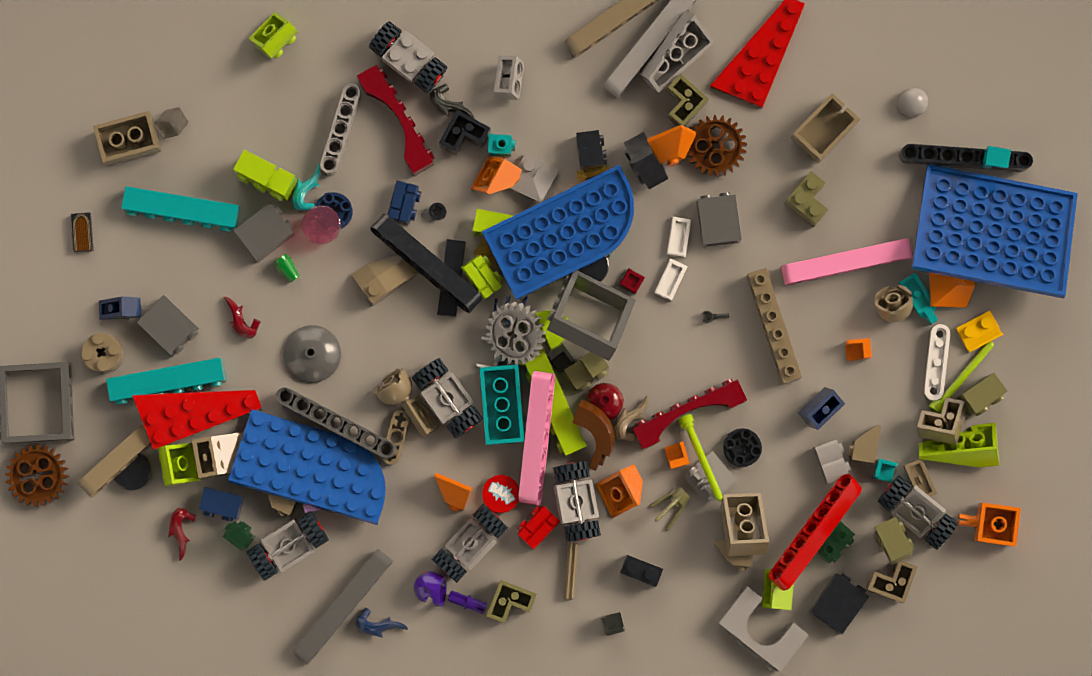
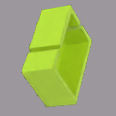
(265, 176)

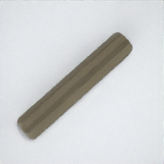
(571, 565)

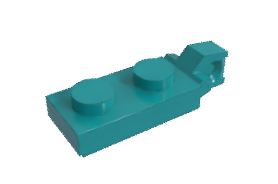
(920, 298)

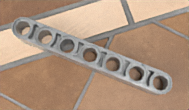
(646, 47)

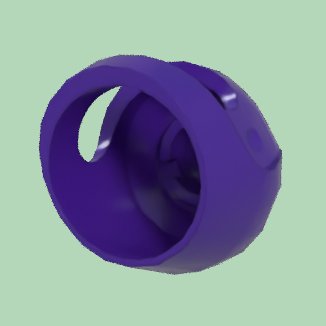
(431, 585)

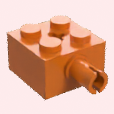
(983, 524)

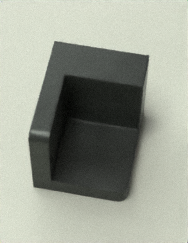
(561, 358)
(613, 623)

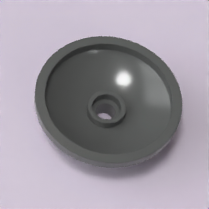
(315, 367)

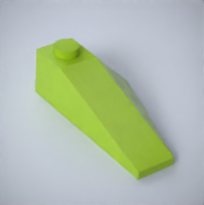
(974, 448)

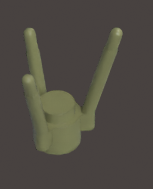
(678, 498)

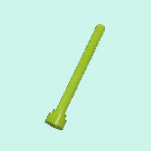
(937, 406)
(687, 423)

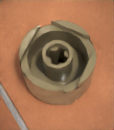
(93, 358)

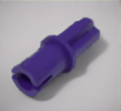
(467, 601)

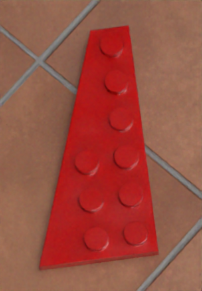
(756, 65)
(184, 414)

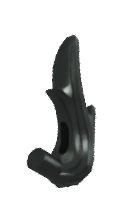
(445, 105)

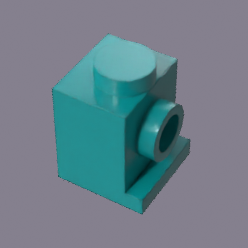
(495, 150)

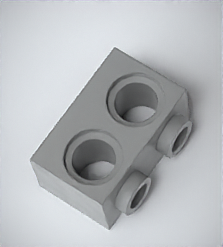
(509, 77)

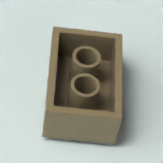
(127, 138)
(744, 524)

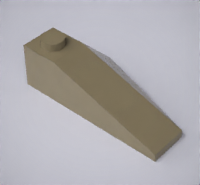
(383, 277)

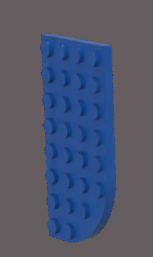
(563, 232)
(309, 467)

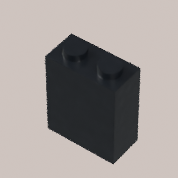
(839, 603)

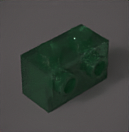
(239, 534)
(837, 540)

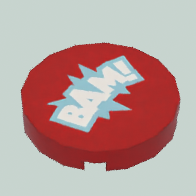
(501, 493)

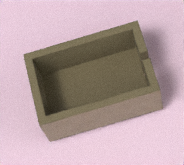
(825, 128)

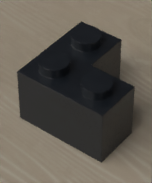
(462, 128)
(590, 150)
(644, 161)

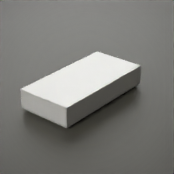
(678, 237)
(670, 279)

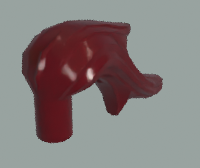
(238, 321)
(175, 528)

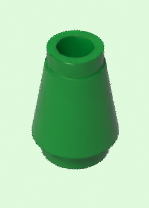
(286, 267)

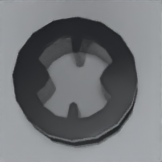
(442, 215)

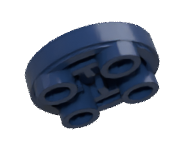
(339, 204)

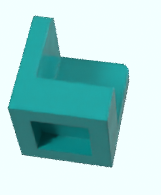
(996, 157)
(884, 470)

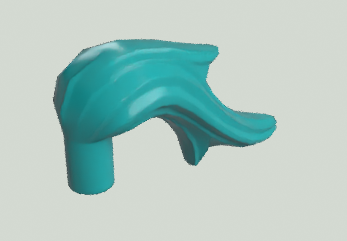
(301, 190)

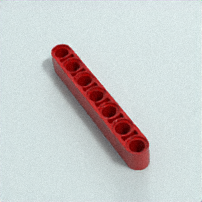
(815, 532)

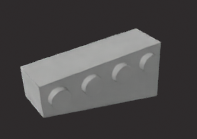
(677, 52)

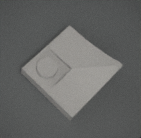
(534, 178)

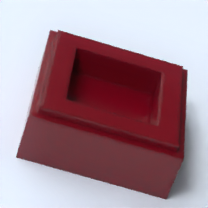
(632, 281)

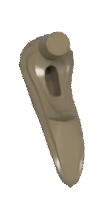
(626, 418)

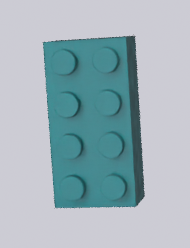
(502, 405)

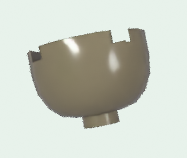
(893, 303)
(395, 388)

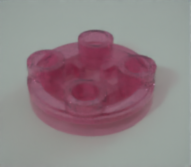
(321, 225)

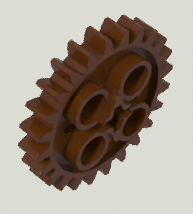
(729, 157)
(40, 492)

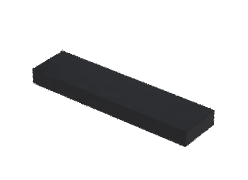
(453, 259)

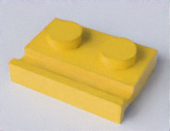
(979, 331)

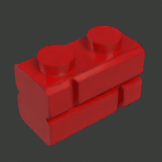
(538, 526)

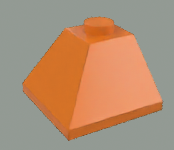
(672, 145)
(496, 176)
(949, 291)
(621, 490)
(453, 492)

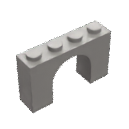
(775, 654)

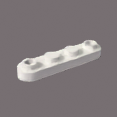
(936, 362)

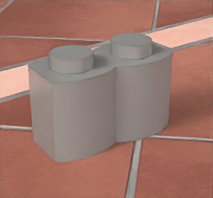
(831, 461)

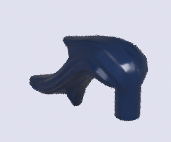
(376, 629)

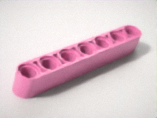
(847, 261)
(536, 438)

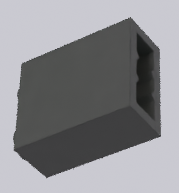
(718, 219)
(265, 231)
(168, 326)

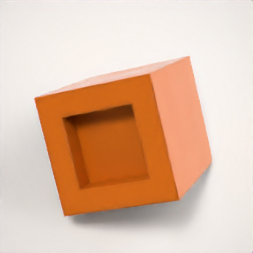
(858, 349)
(676, 455)

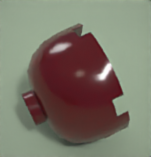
(606, 398)

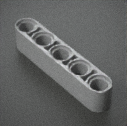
(340, 120)

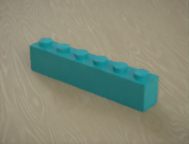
(181, 208)
(166, 380)

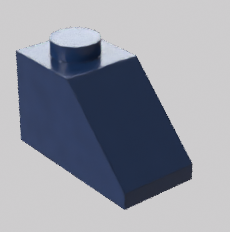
(119, 308)

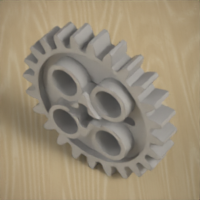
(515, 333)

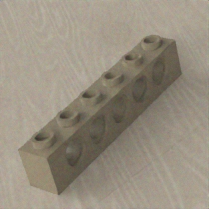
(773, 326)

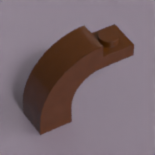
(599, 425)

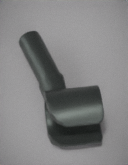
(715, 316)

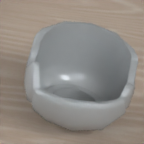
(912, 102)

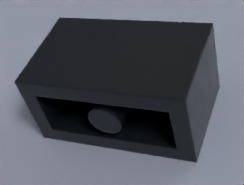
(641, 570)

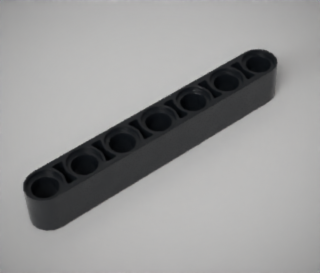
(956, 159)
(426, 263)

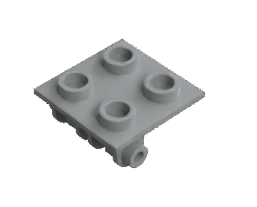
(699, 482)

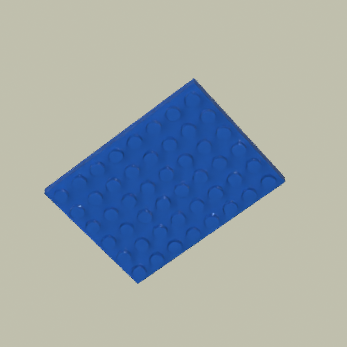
(995, 231)

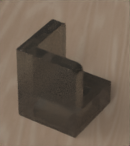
(171, 122)

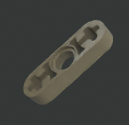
(403, 433)

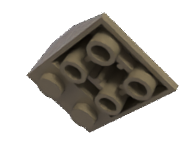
(216, 454)

